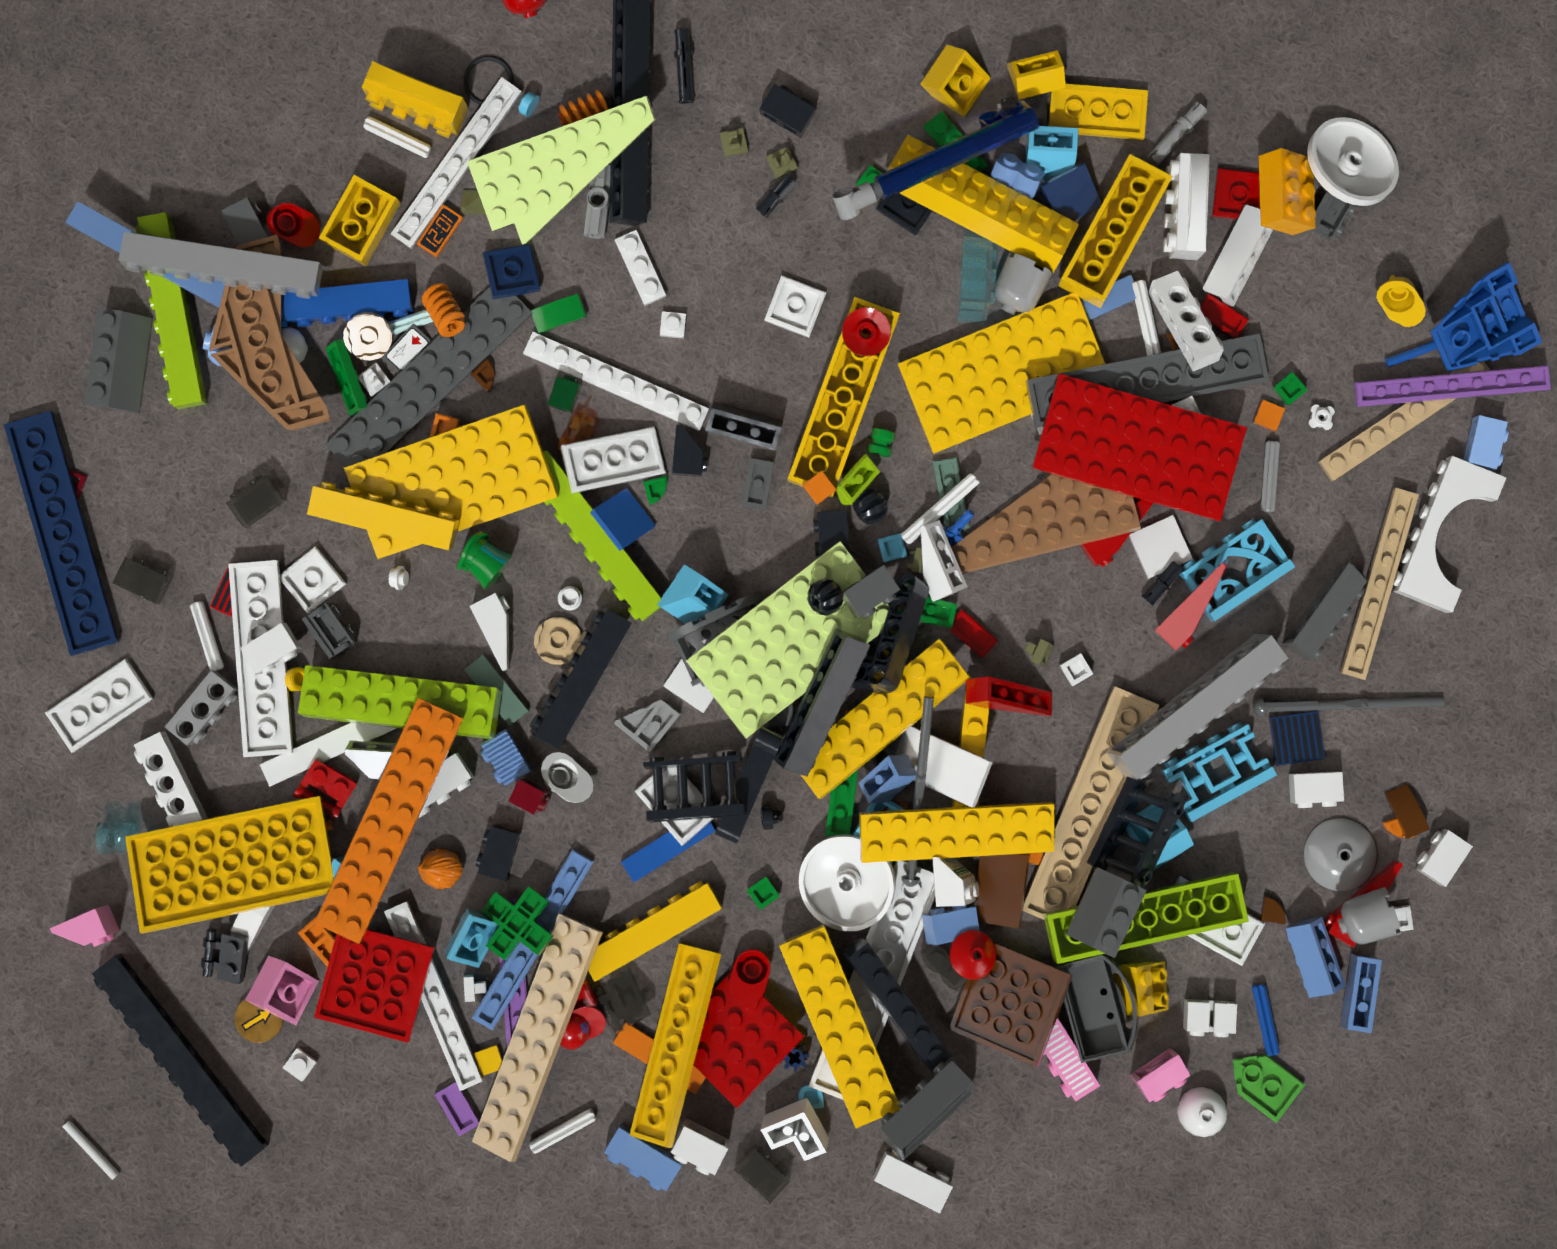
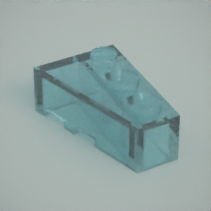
(976, 280)

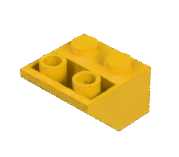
(1037, 74)
(1148, 985)

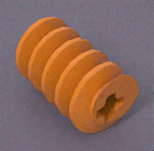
(582, 109)
(443, 310)

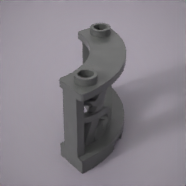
(693, 629)

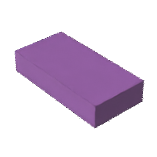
(457, 1108)

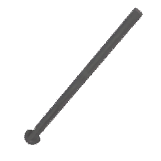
(1260, 707)
(910, 878)

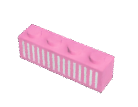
(1066, 1063)

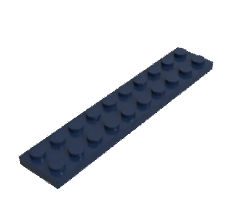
(61, 533)

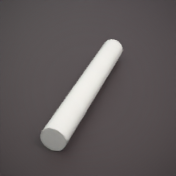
(91, 1150)

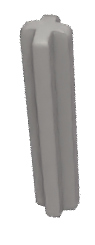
(1270, 476)

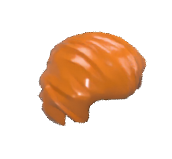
(440, 868)

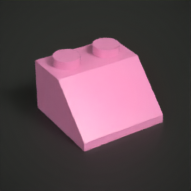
(91, 927)
(282, 990)
(1161, 1075)

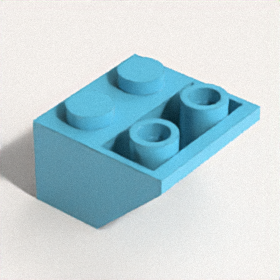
(1052, 149)
(691, 596)

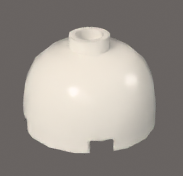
(1202, 1112)

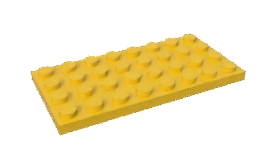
(982, 377)
(468, 471)
(230, 864)

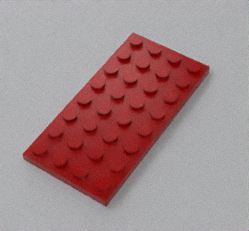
(1139, 447)

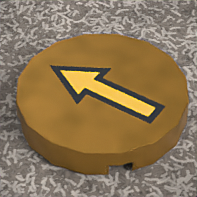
(256, 1023)

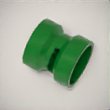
(881, 442)

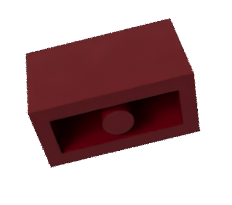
(529, 796)

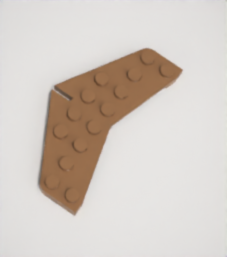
(259, 353)

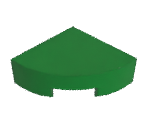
(655, 489)

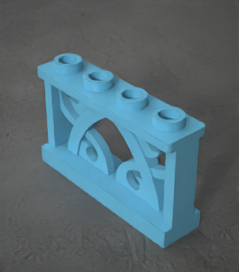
(1269, 570)

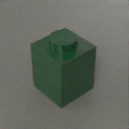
(564, 394)

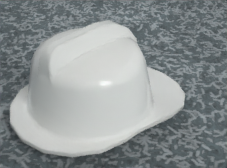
(566, 777)

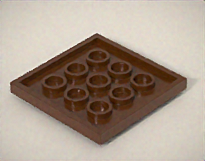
(1012, 1005)

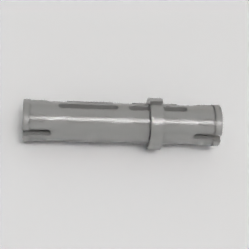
(1184, 125)

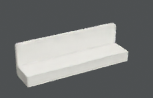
(1238, 256)

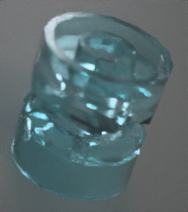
(112, 837)

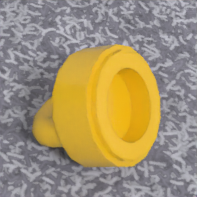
(294, 678)

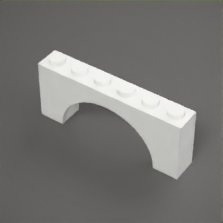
(1420, 574)

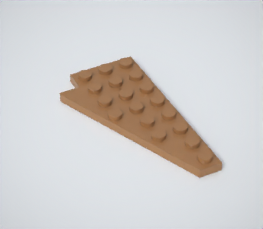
(1045, 520)

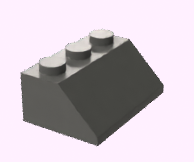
(1105, 912)

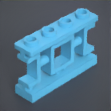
(1227, 788)

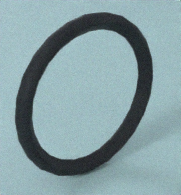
(477, 61)

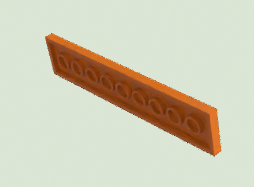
(389, 820)

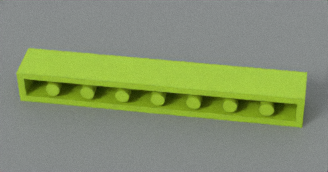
(173, 325)
(614, 564)

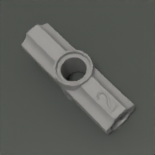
(597, 215)

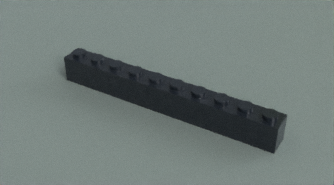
(630, 82)
(179, 1059)

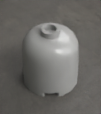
(1020, 284)
(1369, 917)

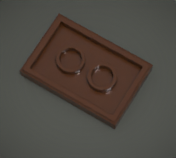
(1002, 889)

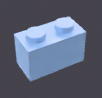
(1486, 442)

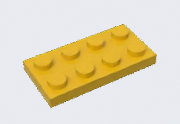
(1100, 111)

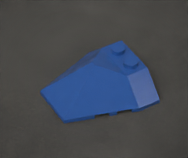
(1485, 323)

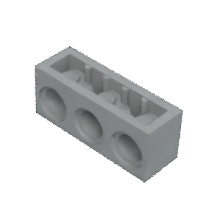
(190, 709)

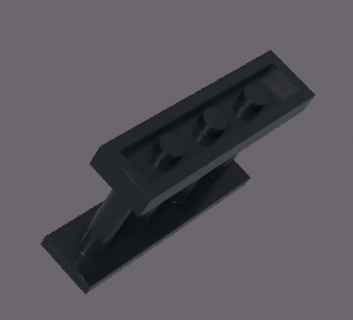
(684, 810)
(1115, 826)

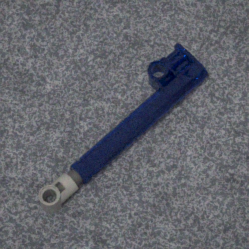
(995, 130)

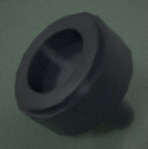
(767, 817)

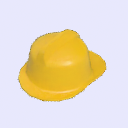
(1401, 301)

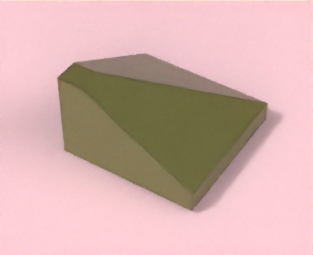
(472, 203)

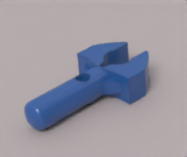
(954, 532)

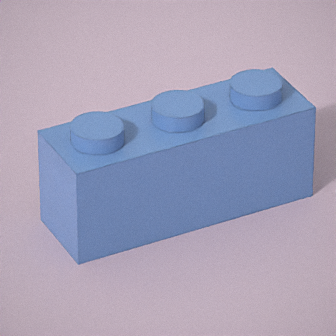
(1315, 957)
(1361, 993)
(642, 1158)

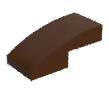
(1406, 811)

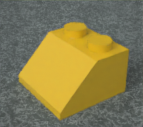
(955, 80)

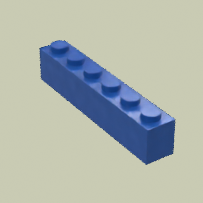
(346, 301)

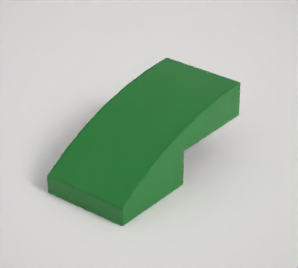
(559, 313)

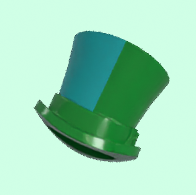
(483, 560)

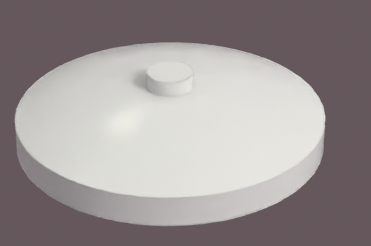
(1353, 161)
(842, 888)

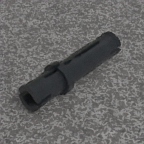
(682, 38)

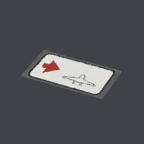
(406, 348)

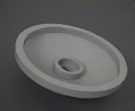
(1324, 850)

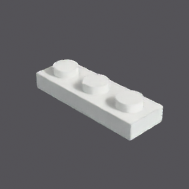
(640, 267)

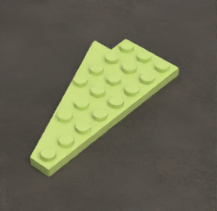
(545, 173)

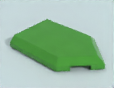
(1266, 1084)

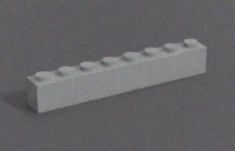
(220, 264)

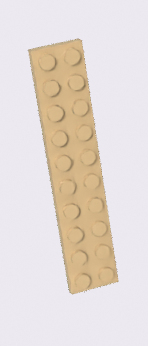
(1086, 809)
(537, 1037)

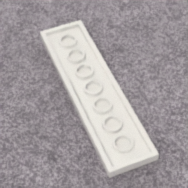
(262, 697)

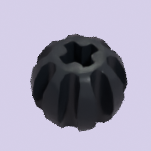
(870, 506)
(825, 597)

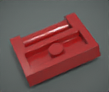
(328, 781)

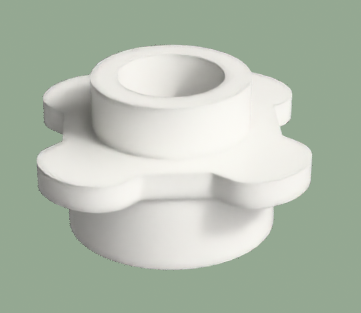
(1327, 413)

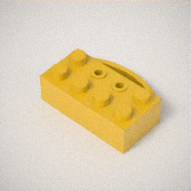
(414, 98)

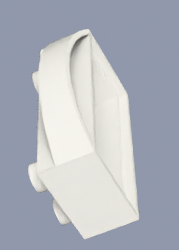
(1188, 206)

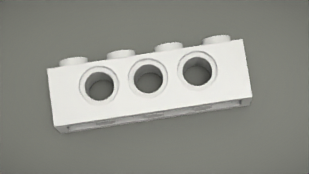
(1196, 353)
(172, 767)

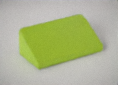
(856, 480)

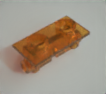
(578, 427)

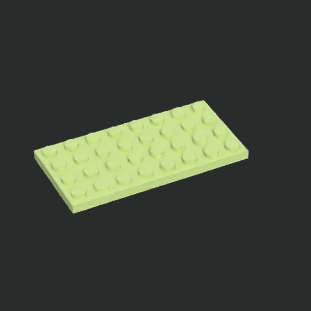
(777, 645)

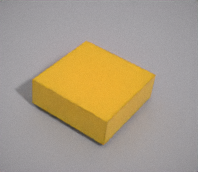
(488, 1060)

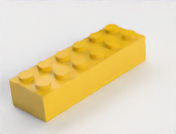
(1115, 231)

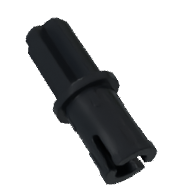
(776, 195)
(1162, 583)

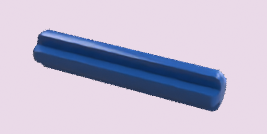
(1265, 1019)

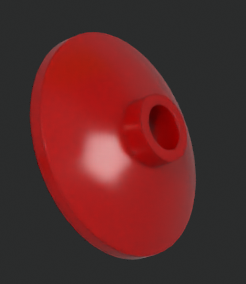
(868, 319)
(962, 954)

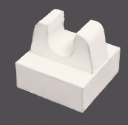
(374, 379)
(472, 988)

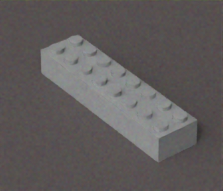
(1197, 706)

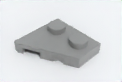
(648, 723)

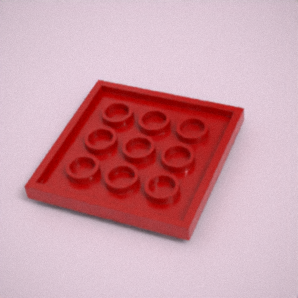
(375, 984)
(742, 1043)

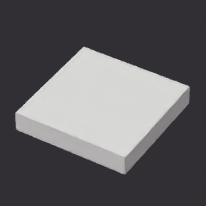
(795, 306)
(1159, 546)
(312, 580)

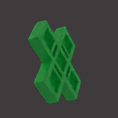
(517, 923)

